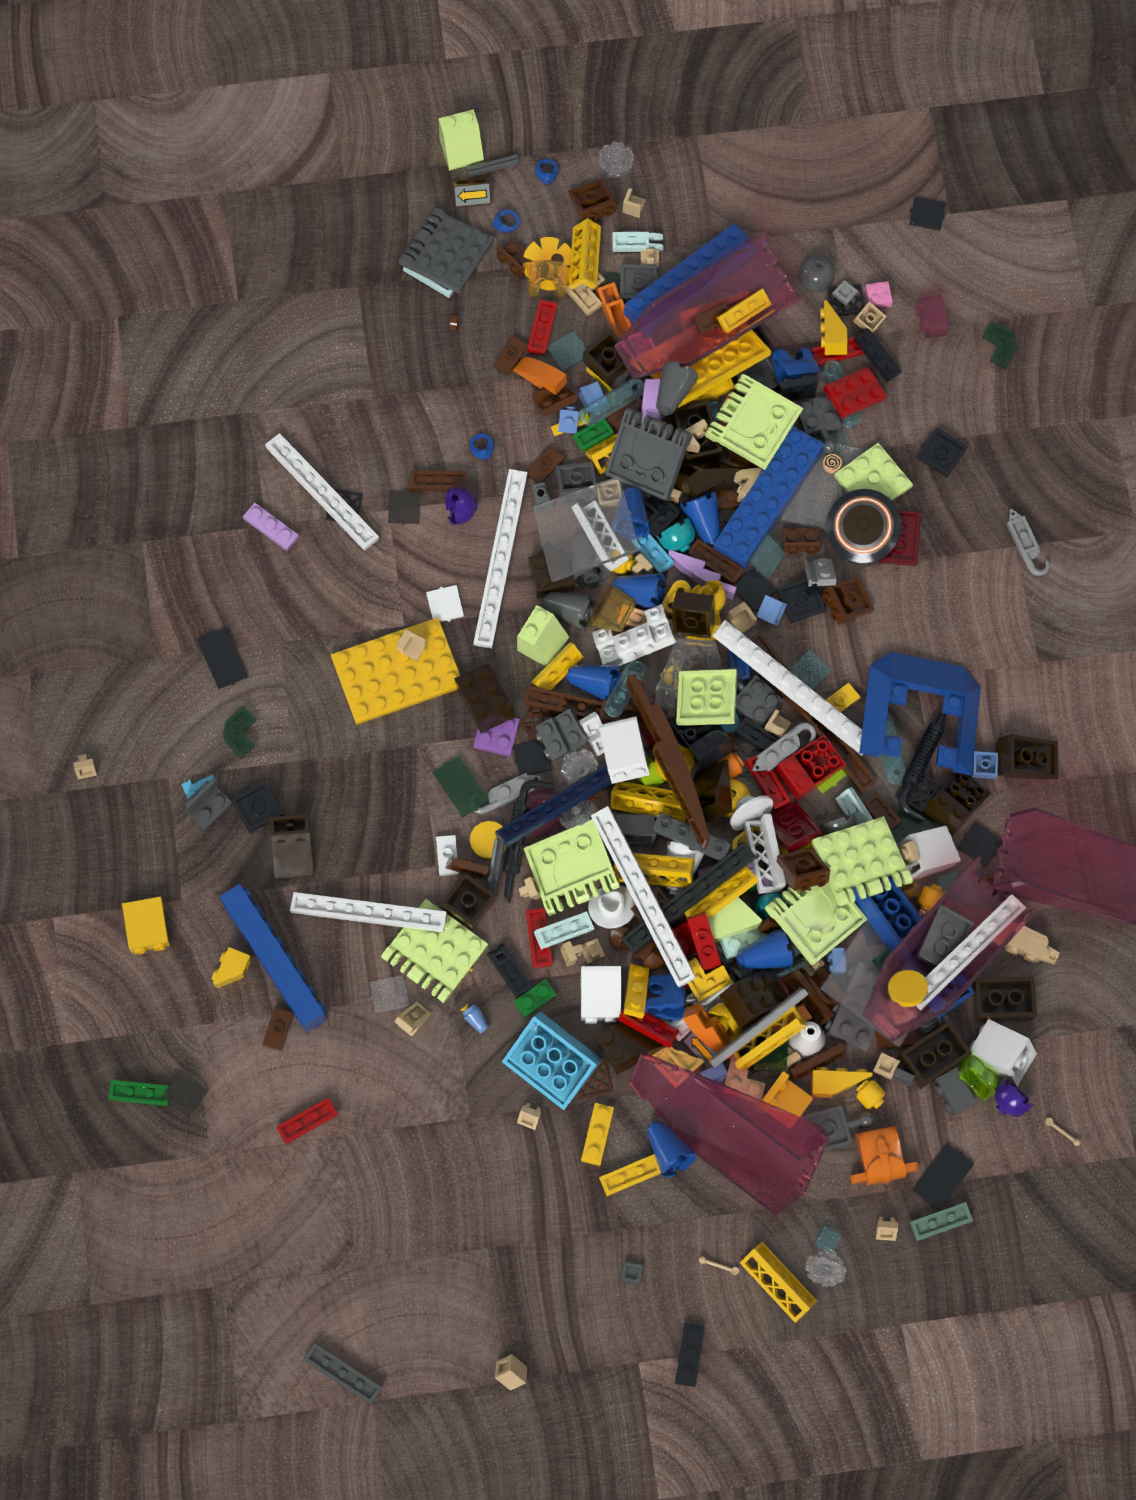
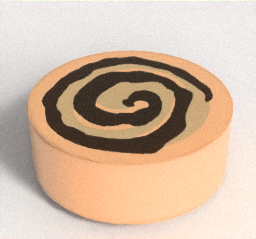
(832, 463)

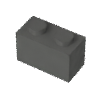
(637, 828)
(954, 1092)

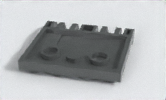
(448, 252)
(645, 457)

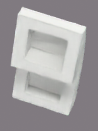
(590, 726)

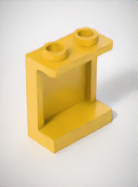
(145, 925)

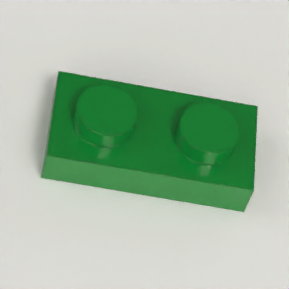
(593, 435)
(535, 998)

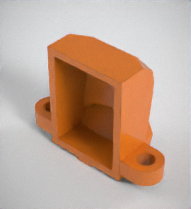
(881, 1157)

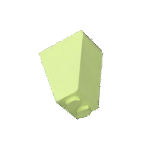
(461, 139)
(541, 637)
(733, 920)

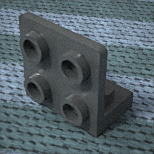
(207, 804)

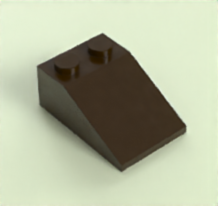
(1027, 757)
(624, 1046)

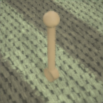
(1049, 1122)
(702, 1259)

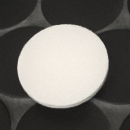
(750, 809)
(611, 908)

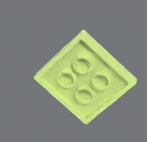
(876, 472)
(706, 697)

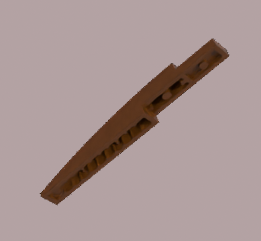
(582, 707)
(670, 759)
(855, 768)

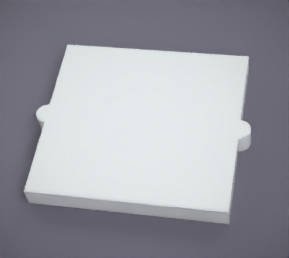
(445, 603)

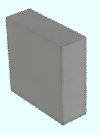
(845, 292)

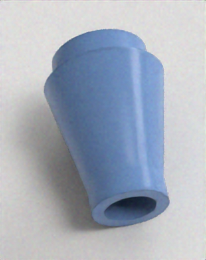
(475, 1018)

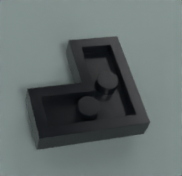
(663, 514)

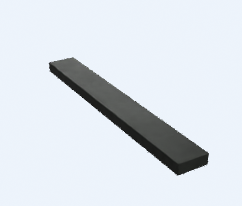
(691, 895)

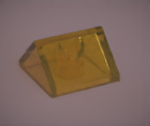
(612, 610)

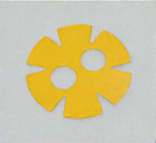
(549, 248)

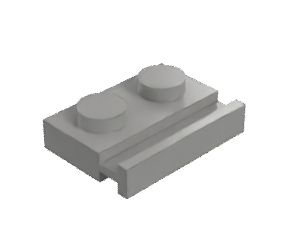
(820, 572)

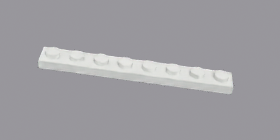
(322, 491)
(368, 912)
(972, 947)

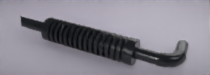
(919, 764)
(514, 851)

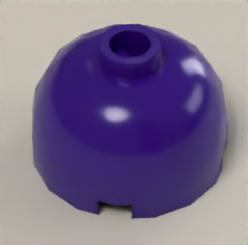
(461, 505)
(1011, 1099)

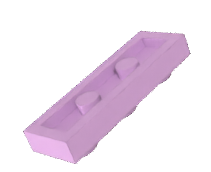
(270, 526)

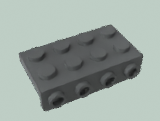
(683, 834)
(849, 1028)

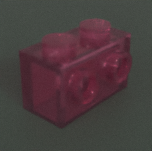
(932, 316)

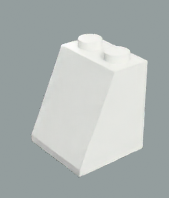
(624, 750)
(935, 851)
(600, 994)
(1003, 1051)

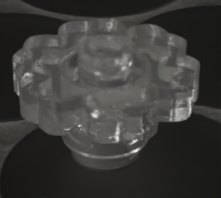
(616, 159)
(578, 765)
(578, 814)
(826, 1268)

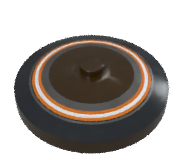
(863, 526)

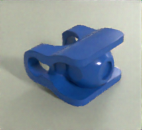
(787, 367)
(672, 999)

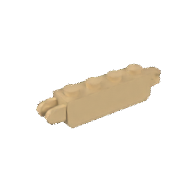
(1032, 946)

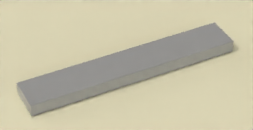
(757, 1027)

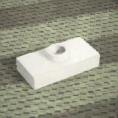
(446, 850)

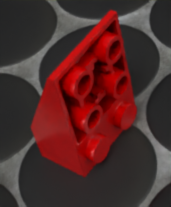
(810, 767)

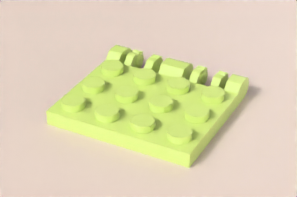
(756, 421)
(861, 858)
(569, 864)
(815, 919)
(439, 954)

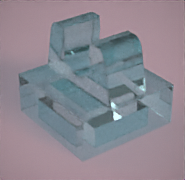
(827, 1239)

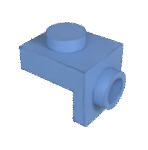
(568, 420)

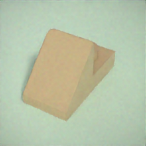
(698, 431)
(746, 479)
(909, 852)
(413, 1018)

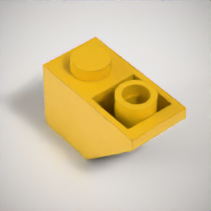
(232, 968)

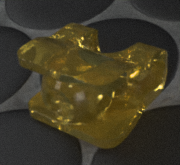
(546, 270)

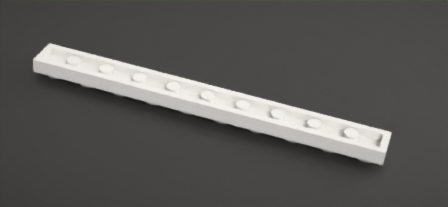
(500, 559)
(789, 684)
(643, 897)

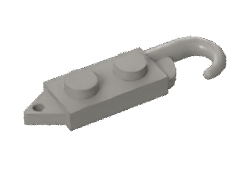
(1025, 542)
(782, 748)
(506, 793)

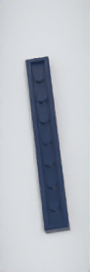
(554, 806)

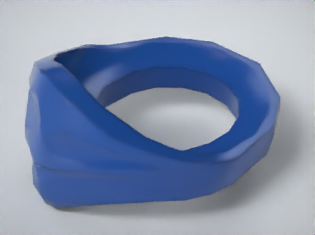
(545, 177)
(497, 223)
(485, 453)

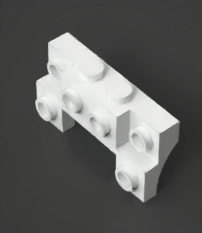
(636, 641)

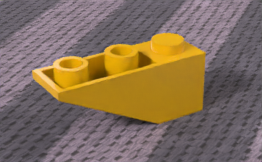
(834, 331)
(830, 1083)

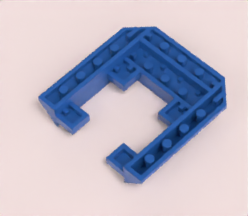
(889, 683)

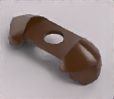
(650, 953)

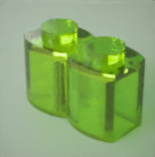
(981, 1080)

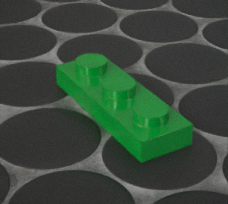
(137, 1093)

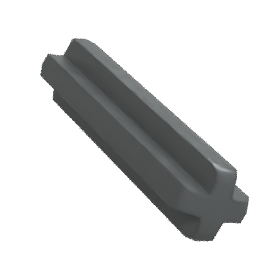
(493, 165)
(495, 866)

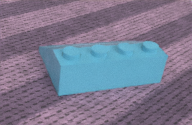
(552, 1060)

